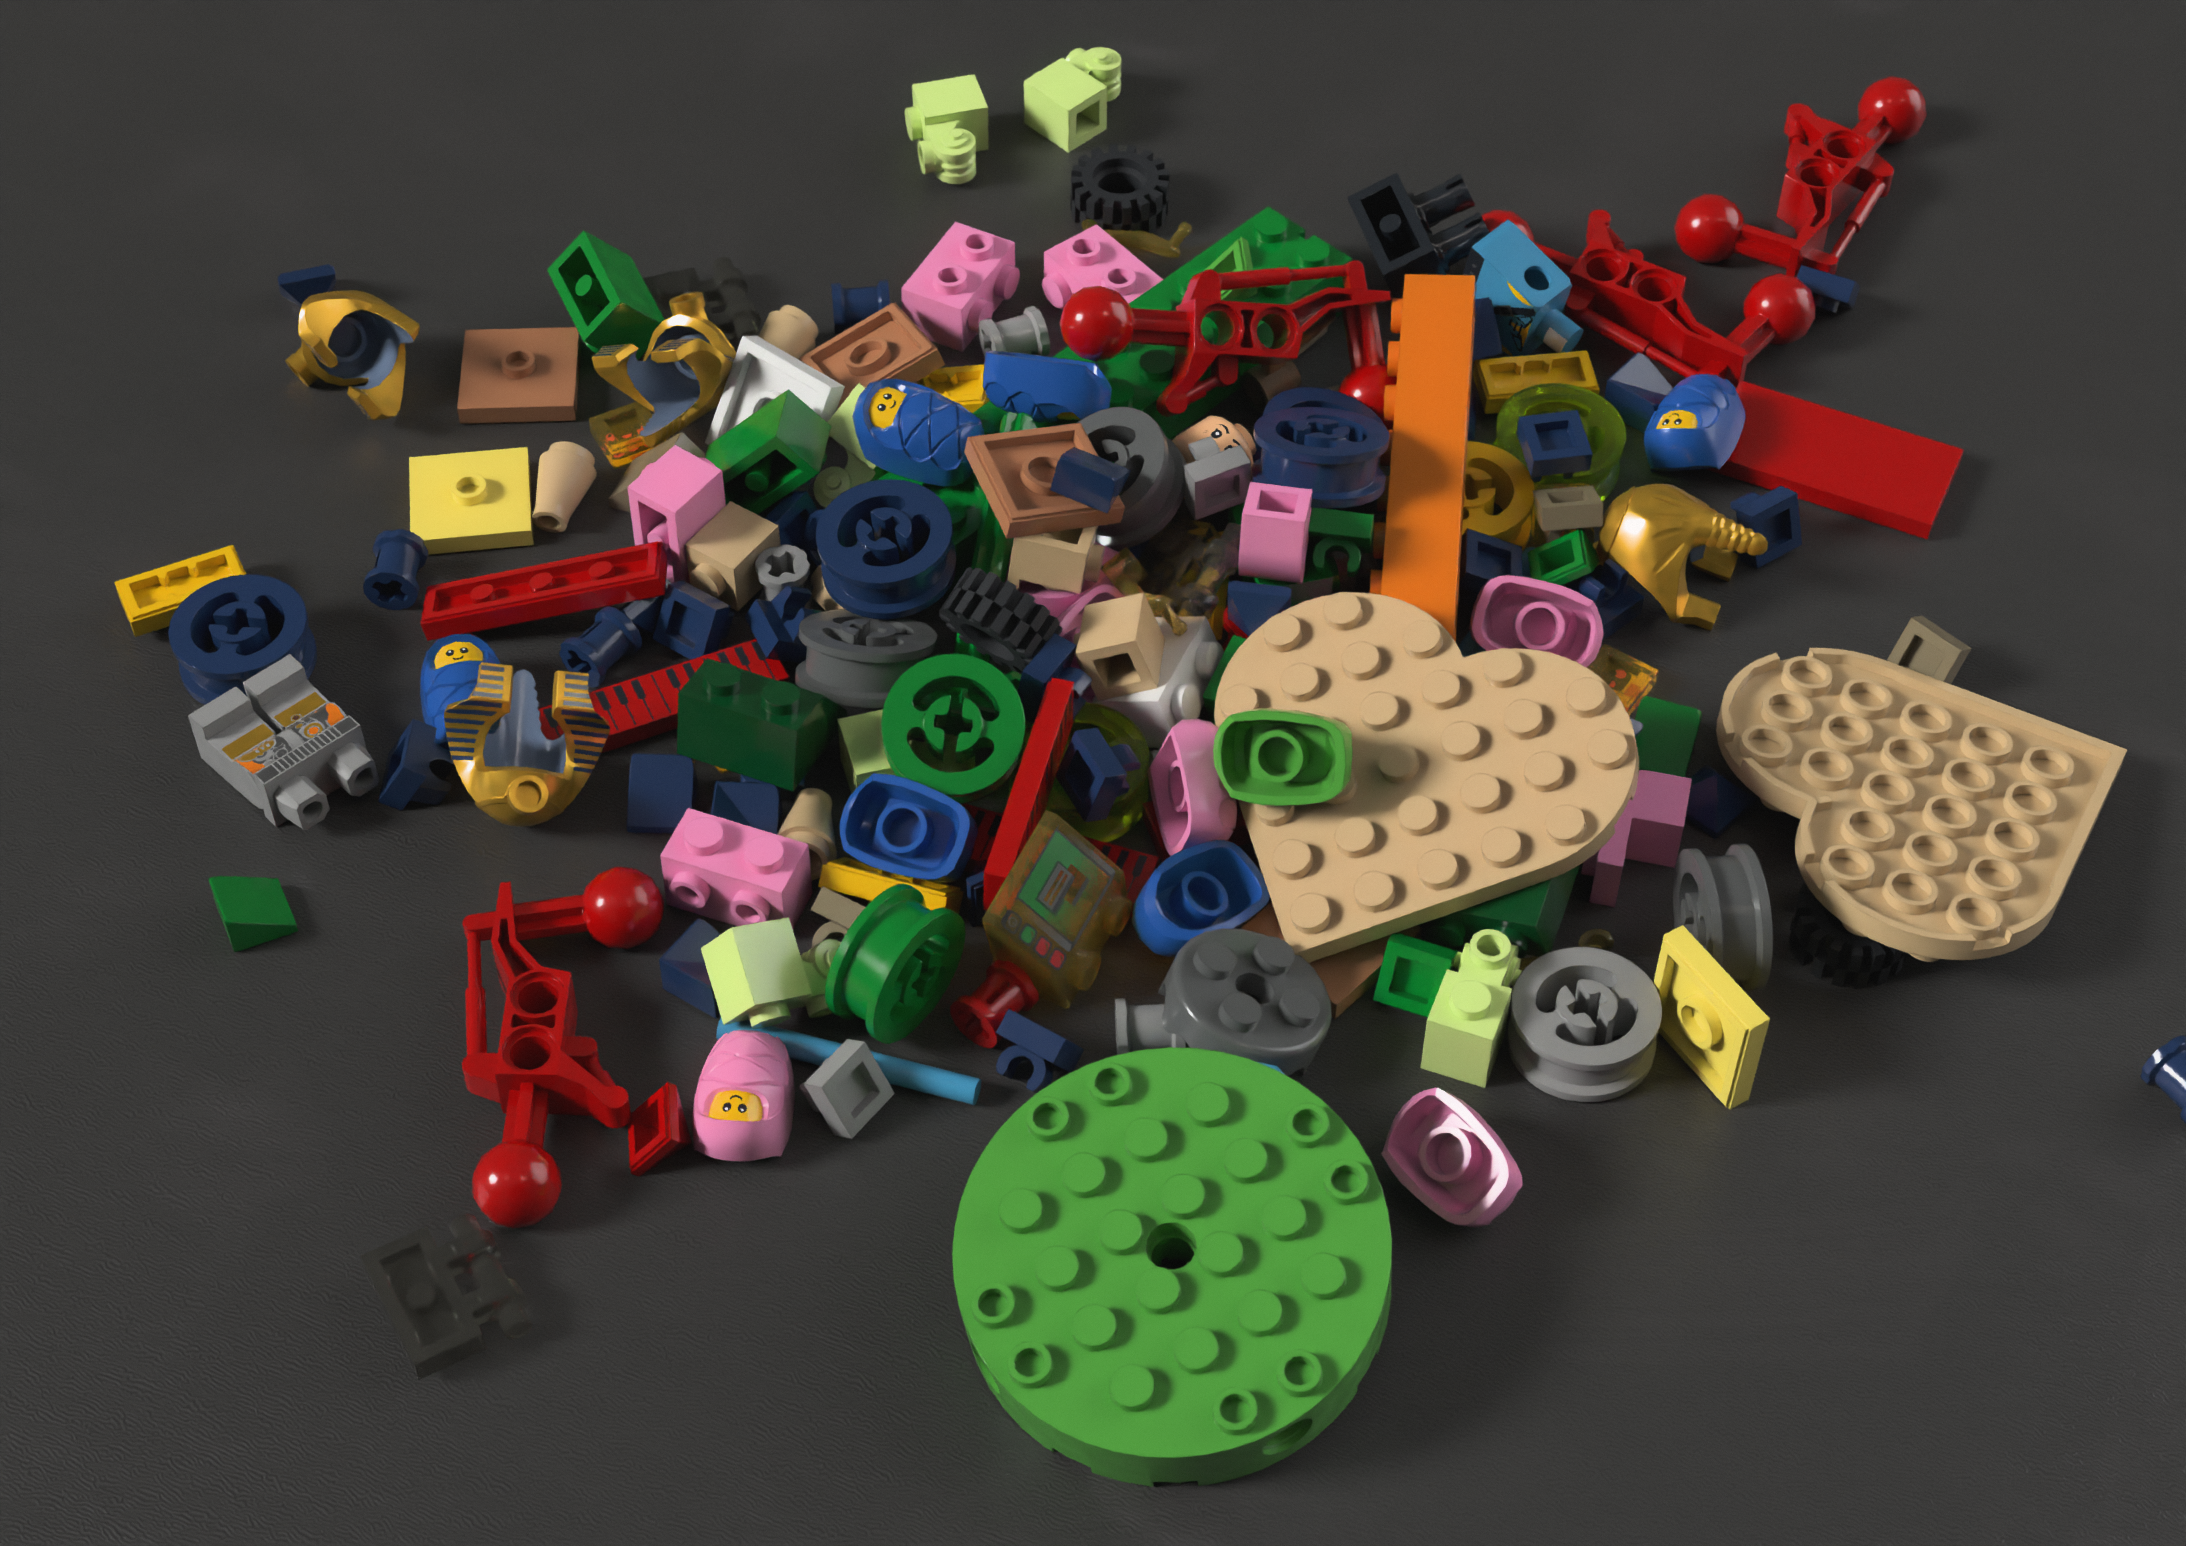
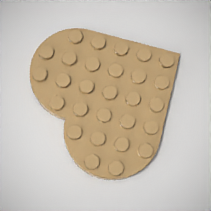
(1460, 772)
(1917, 800)

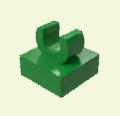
(1340, 531)
(1412, 973)

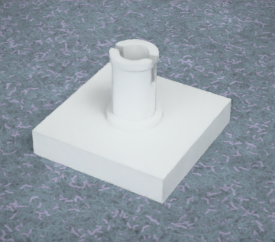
(761, 375)

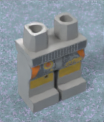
(284, 745)

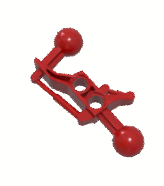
(1824, 176)
(1646, 310)
(1101, 324)
(539, 1058)

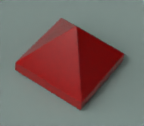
(657, 1130)

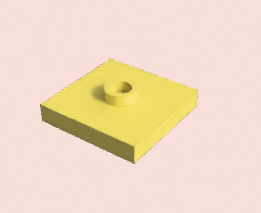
(471, 500)
(1709, 1018)

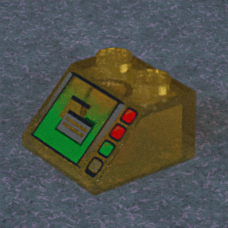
(1058, 910)

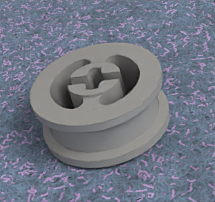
(1572, 1047)

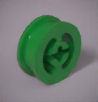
(1002, 736)
(895, 963)

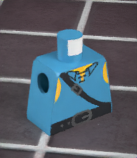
(1524, 291)

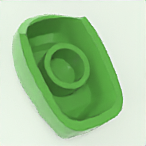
(1283, 756)

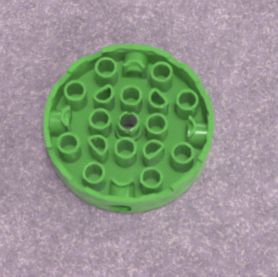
(1192, 1364)

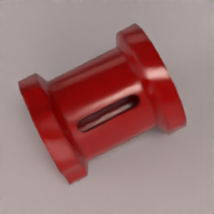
(992, 1001)

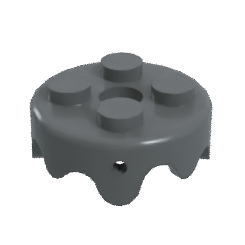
(1214, 1016)

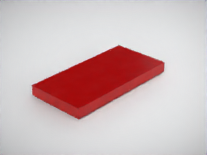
(1842, 461)

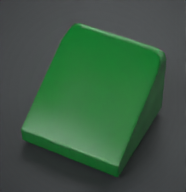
(1563, 559)
(1666, 736)
(252, 909)

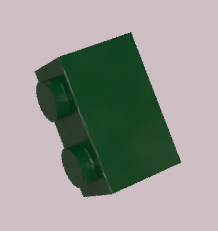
(754, 724)

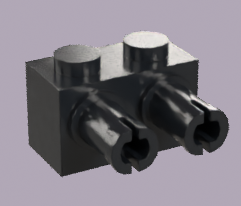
(1400, 226)

